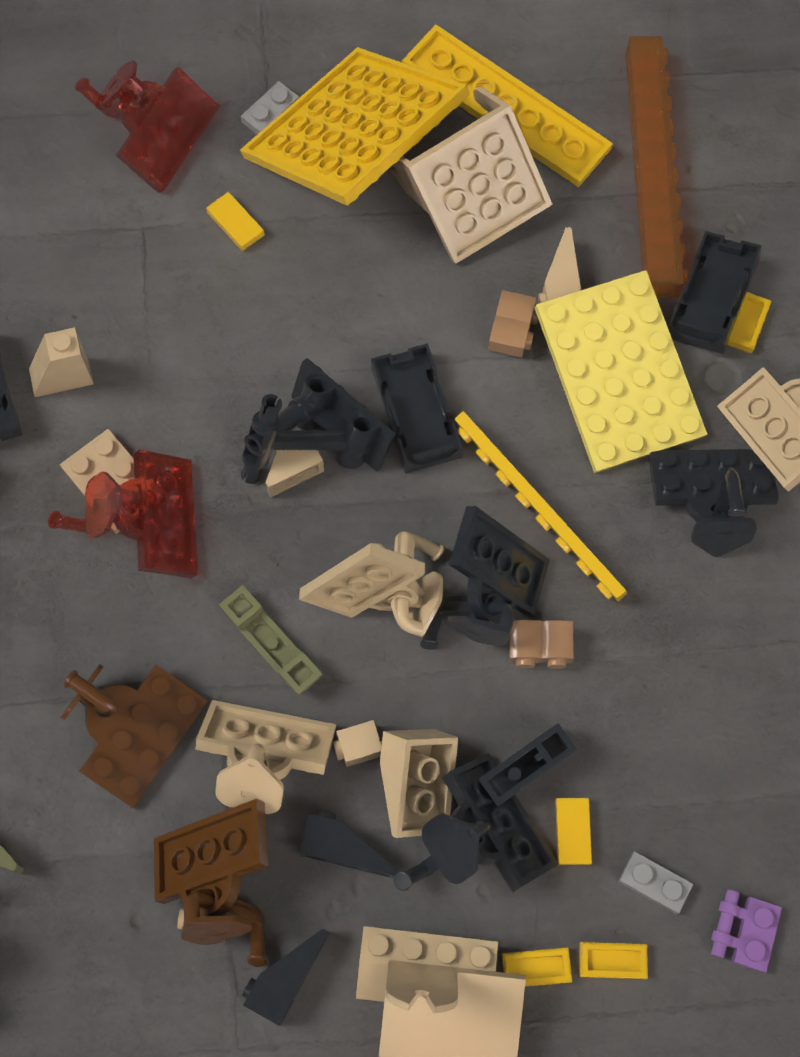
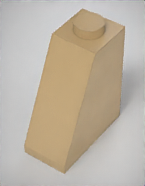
(60, 364)

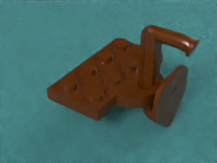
(139, 731)
(205, 870)

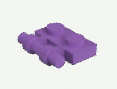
(755, 934)

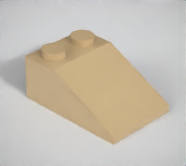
(412, 777)

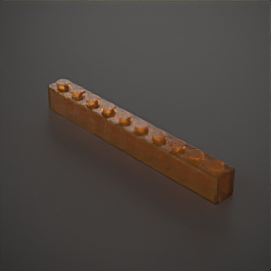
(654, 165)

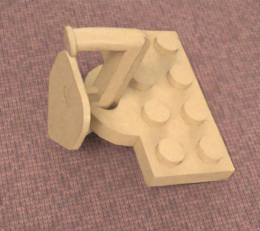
(769, 423)
(383, 582)
(261, 751)

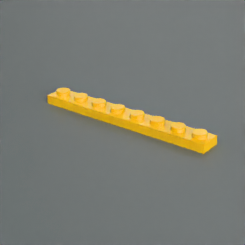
(547, 516)

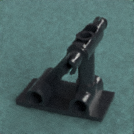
(316, 403)

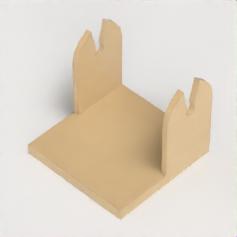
(476, 180)
(450, 1012)

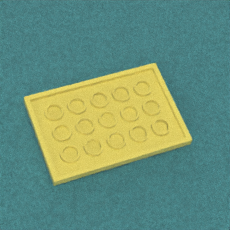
(620, 371)

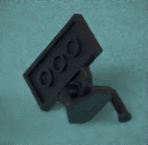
(714, 482)
(501, 576)
(480, 835)

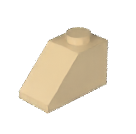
(292, 468)

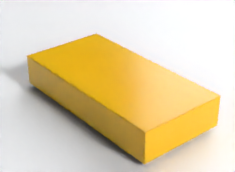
(235, 221)
(749, 322)
(573, 831)
(613, 960)
(539, 966)

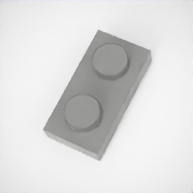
(268, 107)
(655, 883)

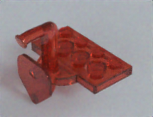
(160, 120)
(159, 511)

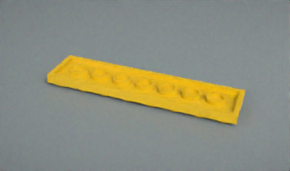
(548, 130)

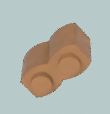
(512, 324)
(541, 643)

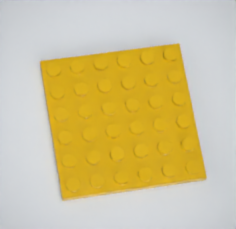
(354, 124)

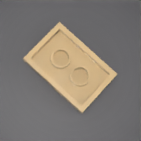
(98, 456)

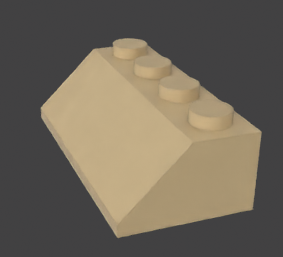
(383, 945)

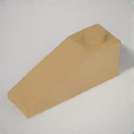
(563, 273)

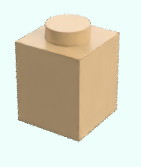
(358, 743)

